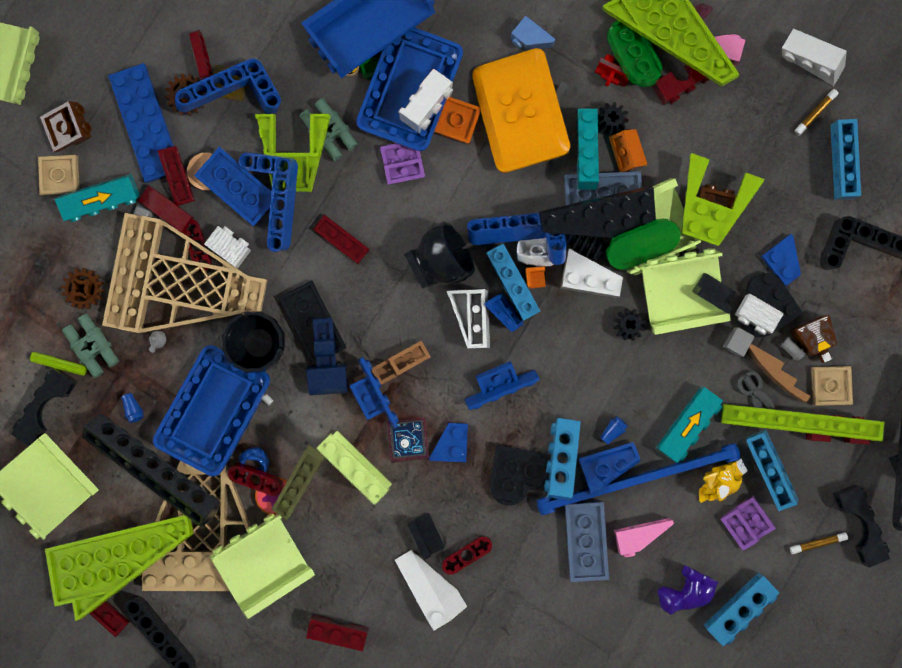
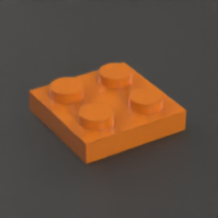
(458, 120)

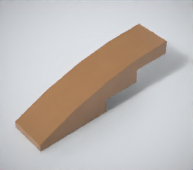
(398, 363)
(772, 368)

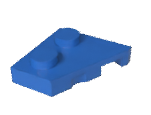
(783, 260)
(504, 312)
(452, 444)

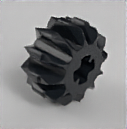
(618, 115)
(636, 323)

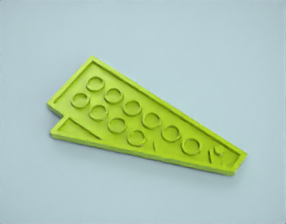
(677, 30)
(102, 565)

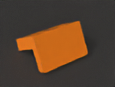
(627, 150)

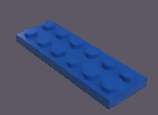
(142, 118)

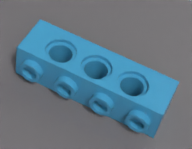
(845, 159)
(512, 282)
(571, 430)
(772, 470)
(742, 598)

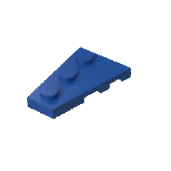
(607, 465)

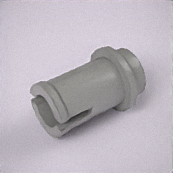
(790, 347)

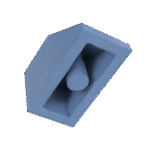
(530, 36)

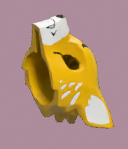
(722, 481)

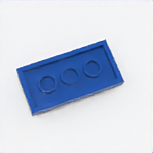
(235, 186)

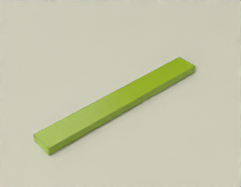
(803, 422)

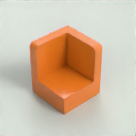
(535, 277)

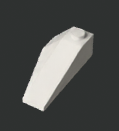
(433, 593)

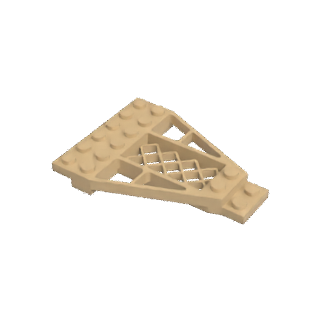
(135, 271)
(193, 568)

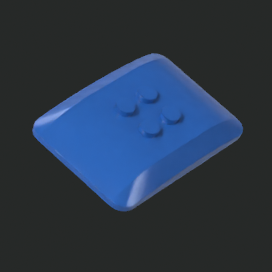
(397, 77)
(210, 412)

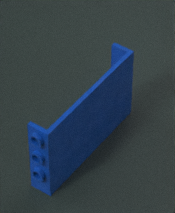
(359, 29)

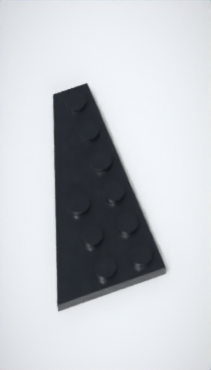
(603, 215)

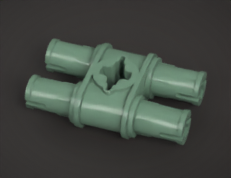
(338, 127)
(100, 345)

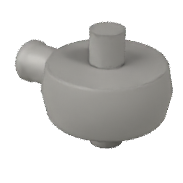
(157, 340)

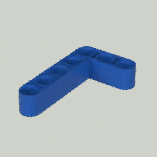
(230, 85)
(277, 195)
(516, 229)

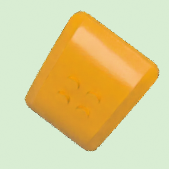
(520, 110)

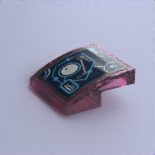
(408, 440)

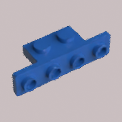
(499, 382)
(370, 397)

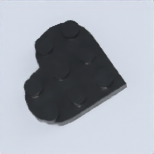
(773, 292)
(516, 473)

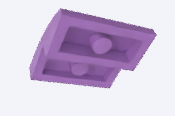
(401, 163)
(748, 522)

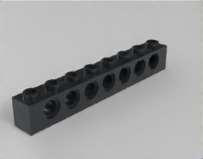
(125, 449)

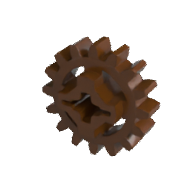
(180, 84)
(76, 292)

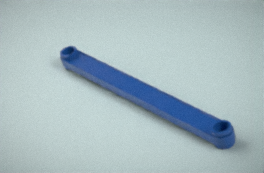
(728, 453)

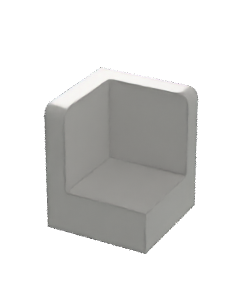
(738, 342)

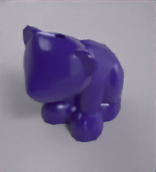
(697, 592)

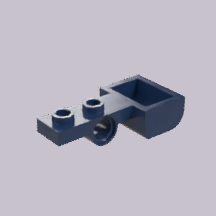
(327, 375)

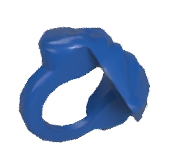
(258, 454)

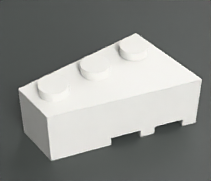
(815, 56)
(426, 101)
(589, 277)
(472, 316)

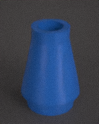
(132, 409)
(614, 429)

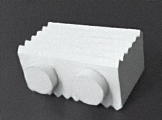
(227, 246)
(758, 314)

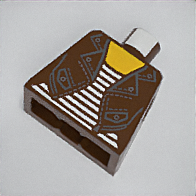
(816, 337)

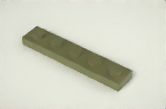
(298, 482)

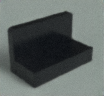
(714, 292)
(426, 535)

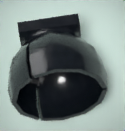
(434, 258)
(253, 342)

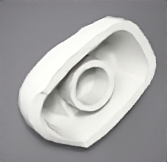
(533, 252)

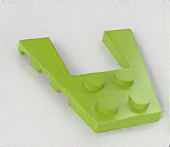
(306, 162)
(707, 219)

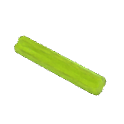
(58, 363)

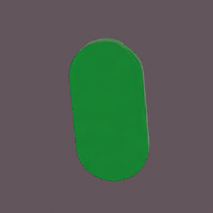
(634, 55)
(643, 243)

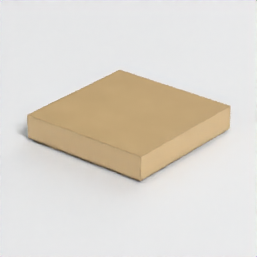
(58, 174)
(831, 386)

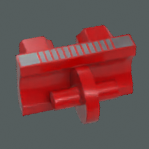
(611, 71)

